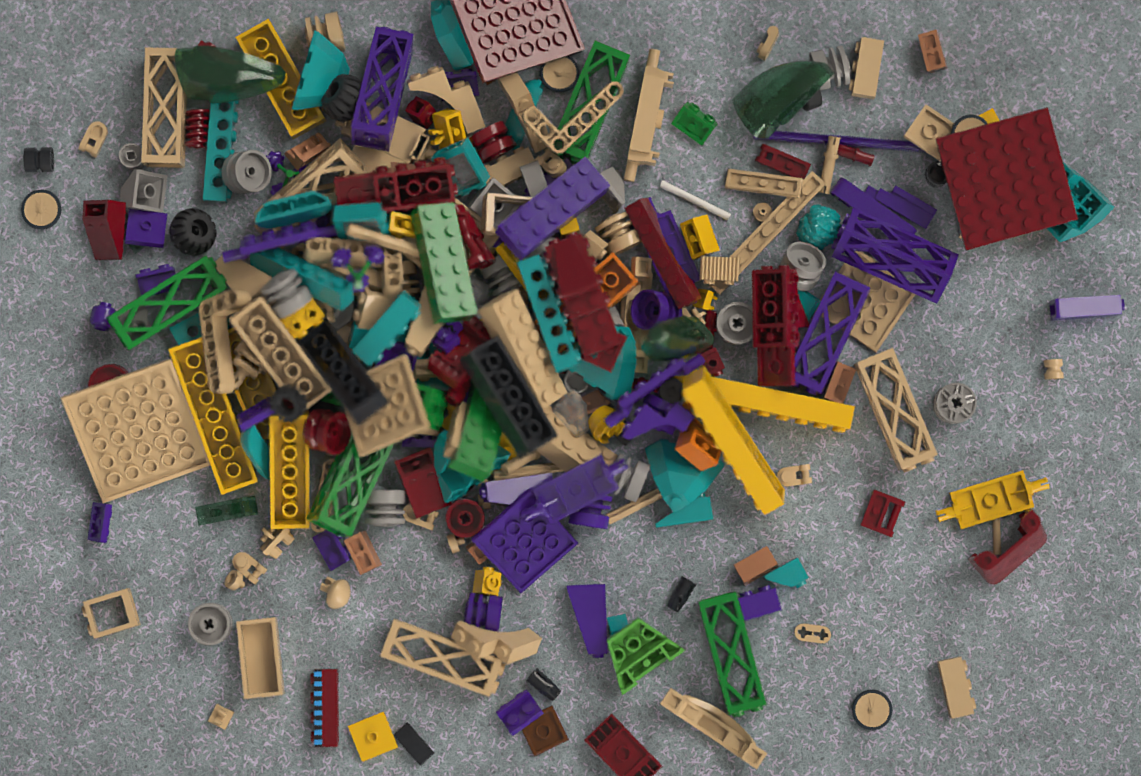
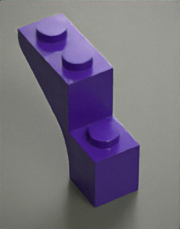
(648, 419)

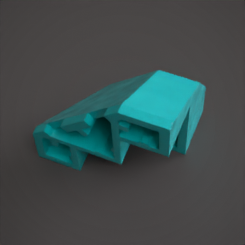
(450, 34)
(320, 68)
(1089, 204)
(622, 375)
(676, 476)
(453, 483)

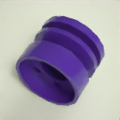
(652, 308)
(592, 514)
(484, 613)

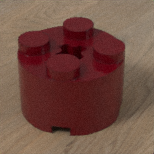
(456, 524)

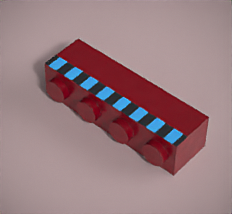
(325, 707)

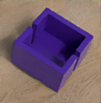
(759, 603)

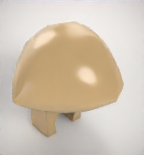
(337, 592)

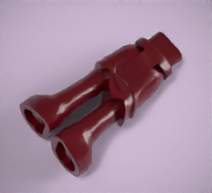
(473, 238)

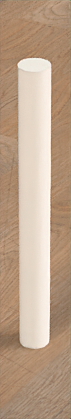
(695, 200)

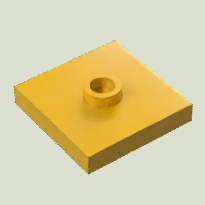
(372, 736)

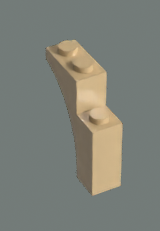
(459, 96)
(520, 100)
(504, 645)

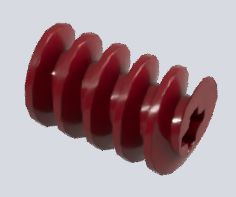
(196, 127)

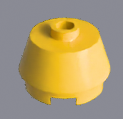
(599, 428)

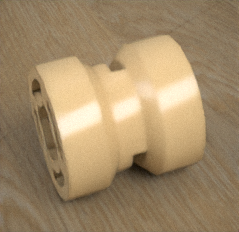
(1053, 369)

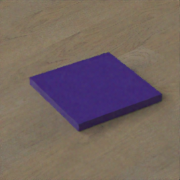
(523, 548)

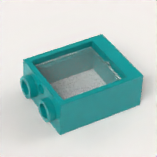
(468, 167)
(364, 215)

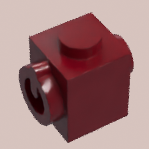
(420, 112)

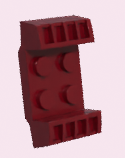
(448, 366)
(622, 750)

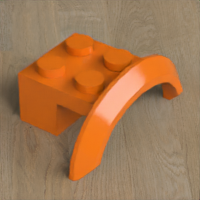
(697, 444)

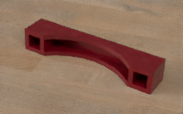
(648, 228)

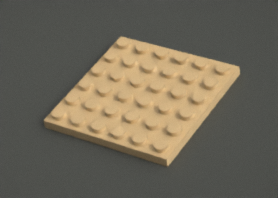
(136, 430)

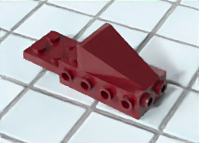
(401, 186)
(582, 293)
(776, 323)

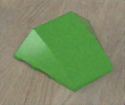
(638, 651)

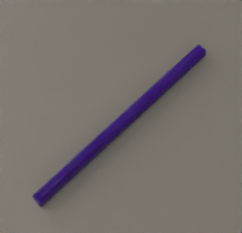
(855, 141)

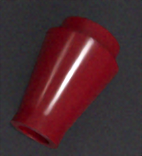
(456, 397)

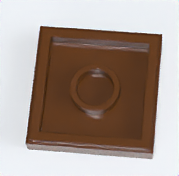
(545, 732)

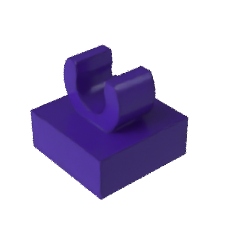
(445, 340)

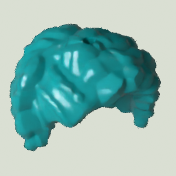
(819, 226)

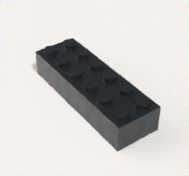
(342, 372)
(508, 397)

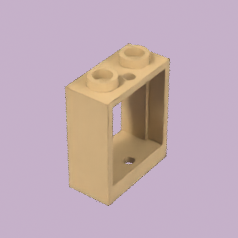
(488, 209)
(130, 610)

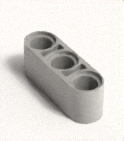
(533, 178)

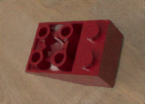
(105, 227)
(421, 482)

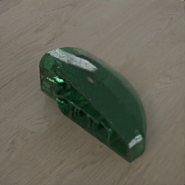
(224, 74)
(778, 95)
(676, 339)

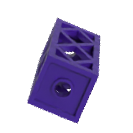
(394, 44)
(854, 237)
(806, 380)

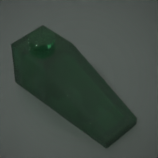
(227, 510)

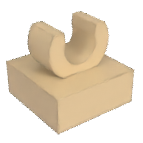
(221, 716)

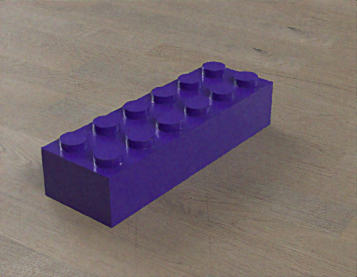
(552, 208)

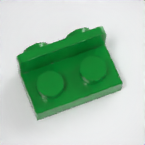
(694, 123)

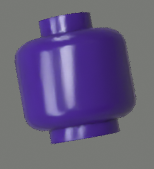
(99, 315)

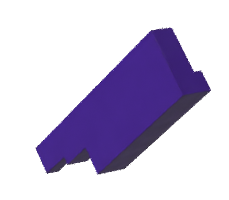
(904, 204)

